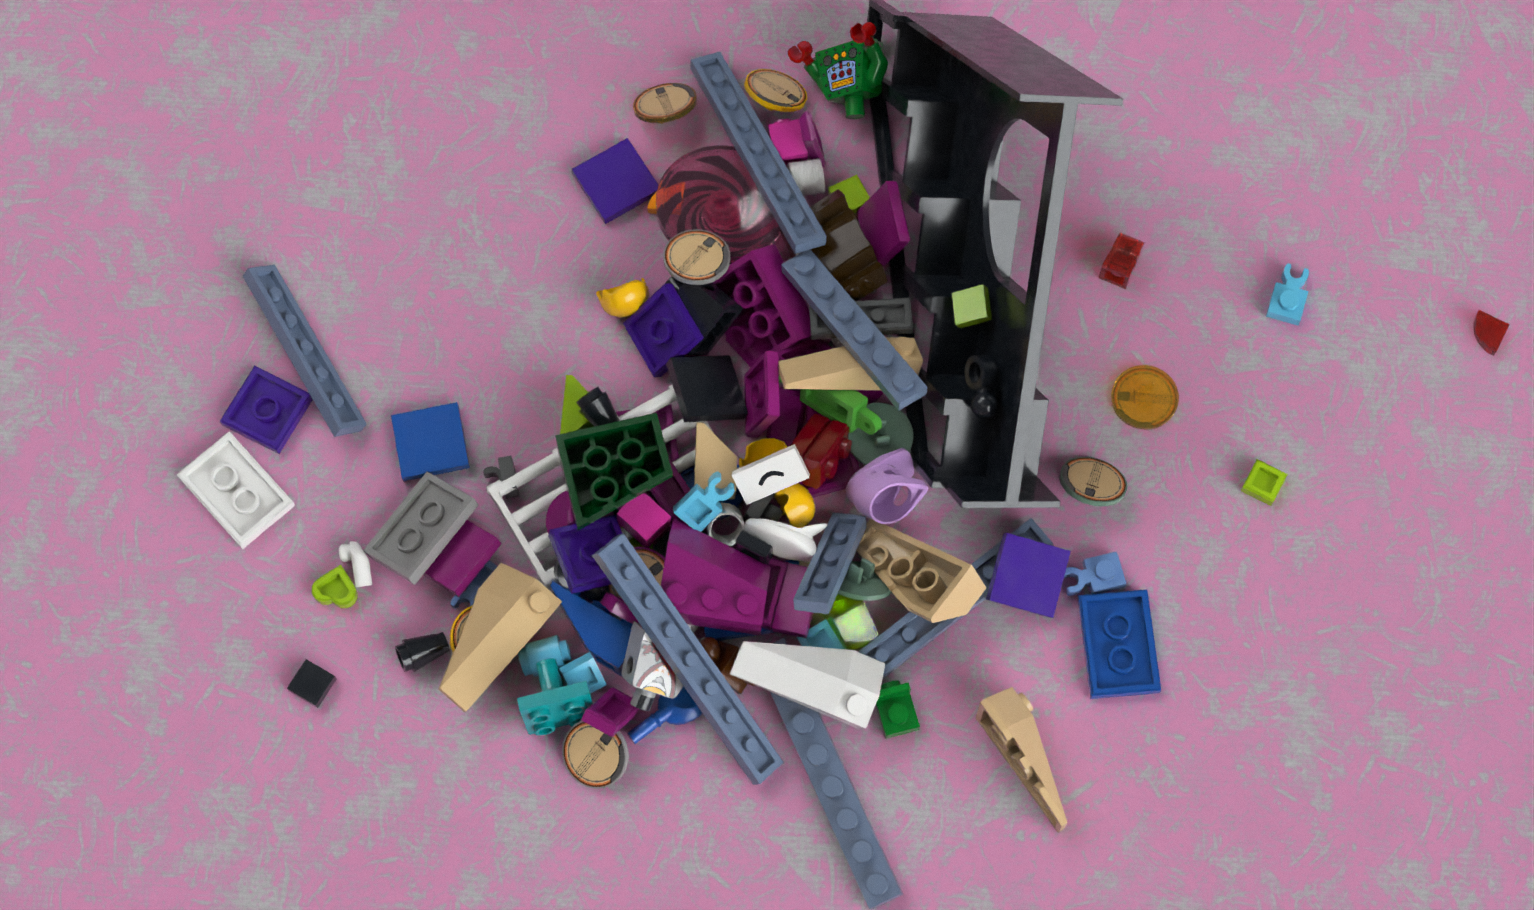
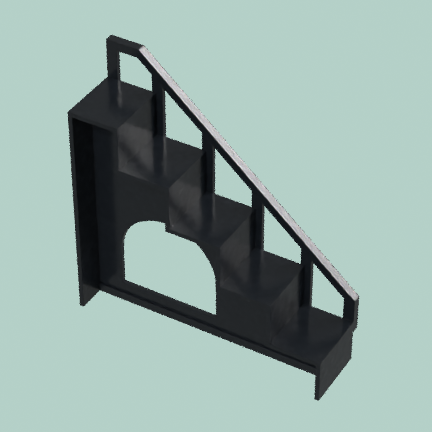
(963, 90)

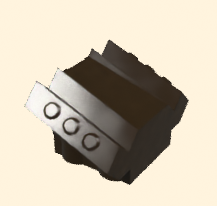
(846, 250)

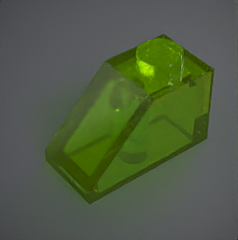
(851, 622)

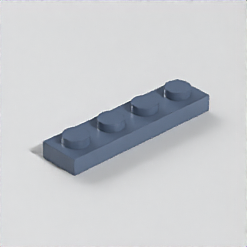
(830, 563)

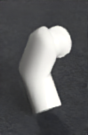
(360, 563)

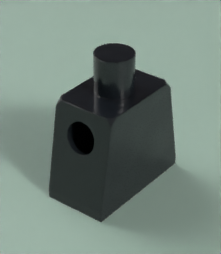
(710, 309)

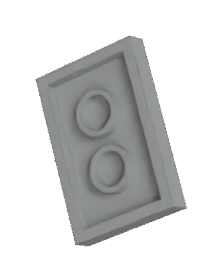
(421, 527)

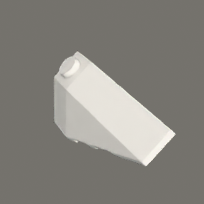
(820, 678)

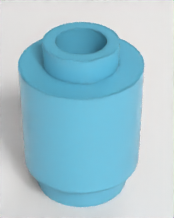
(543, 649)

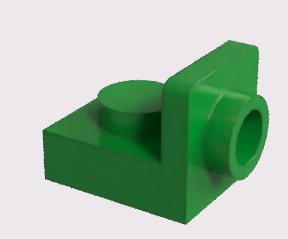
(896, 709)

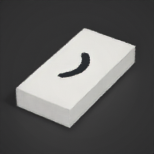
(770, 474)

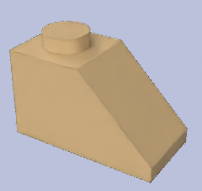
(712, 456)

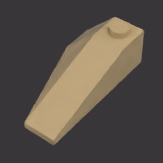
(838, 368)
(921, 575)
(500, 623)
(1013, 731)

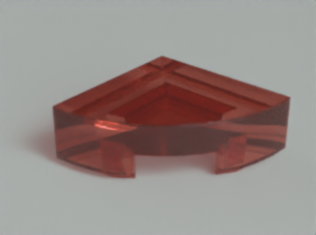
(1489, 331)

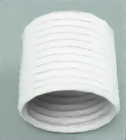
(808, 176)
(730, 540)

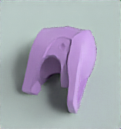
(878, 484)

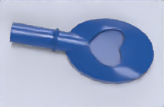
(673, 711)

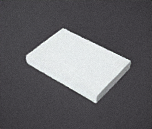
(235, 490)

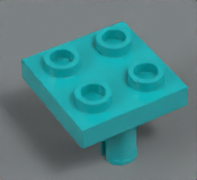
(556, 703)

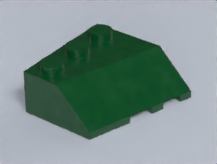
(612, 465)

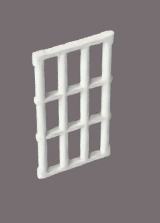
(501, 488)

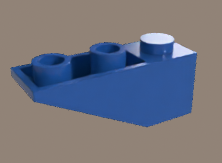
(598, 630)

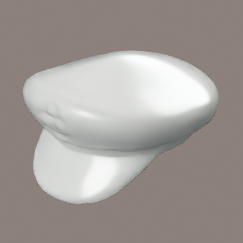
(785, 539)

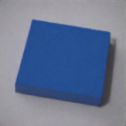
(430, 441)

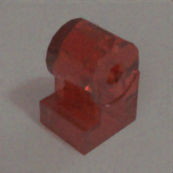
(1121, 260)

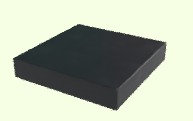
(706, 388)

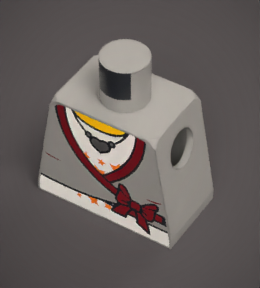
(647, 670)

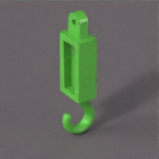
(842, 406)

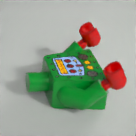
(847, 71)

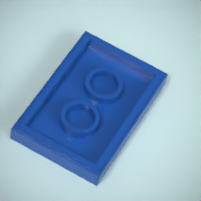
(1119, 644)

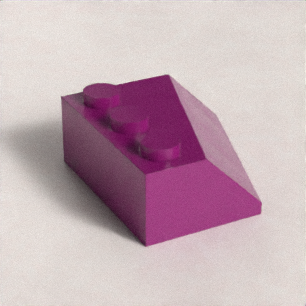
(772, 307)
(714, 582)

